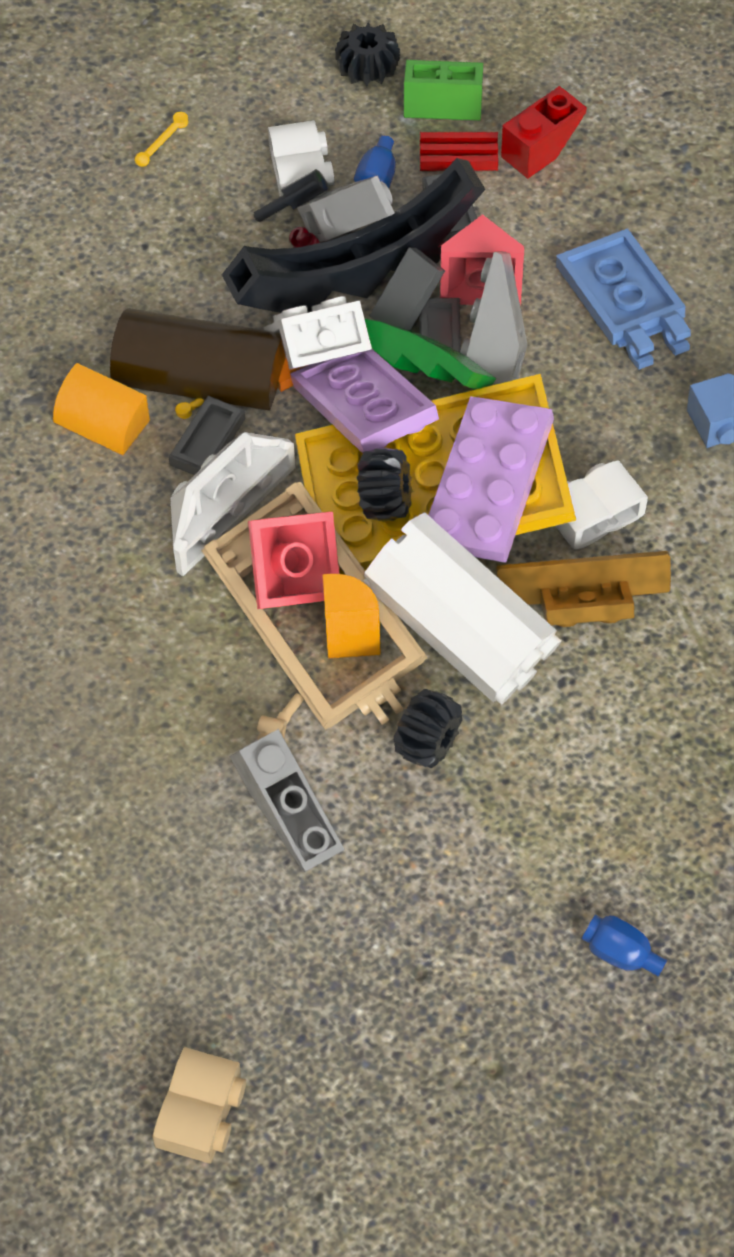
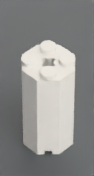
(461, 608)

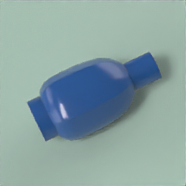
(378, 161)
(621, 945)

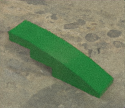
(415, 351)

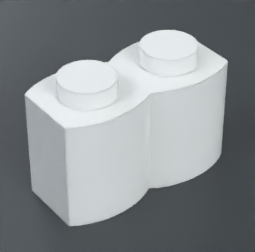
(298, 151)
(602, 504)

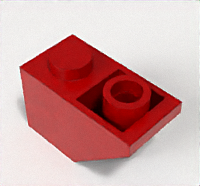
(541, 131)

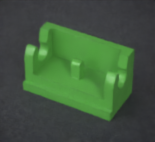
(443, 90)

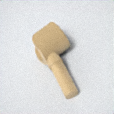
(269, 724)

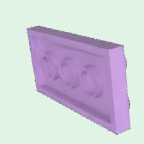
(365, 399)
(491, 474)

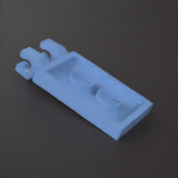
(626, 295)

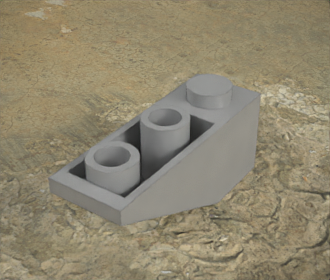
(347, 208)
(498, 332)
(287, 800)

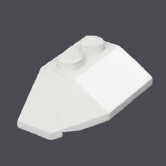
(225, 492)

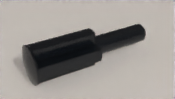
(295, 194)

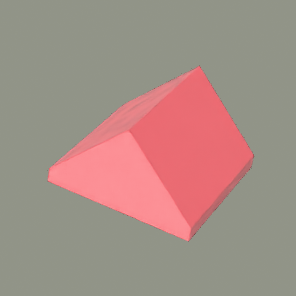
(465, 256)
(292, 557)

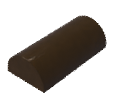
(197, 358)

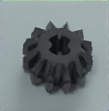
(367, 54)
(384, 484)
(427, 728)

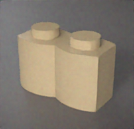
(198, 1105)

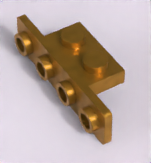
(590, 586)

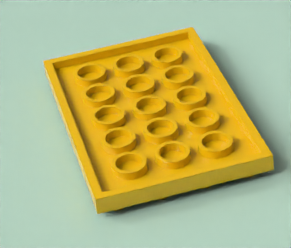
(332, 461)

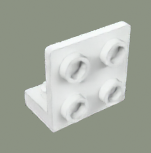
(324, 334)

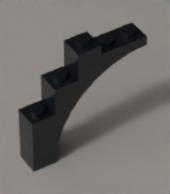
(357, 261)

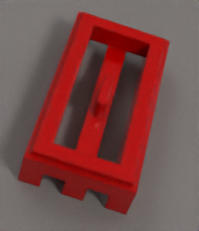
(458, 146)

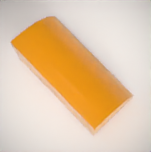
(100, 409)
(350, 617)

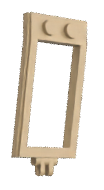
(232, 561)

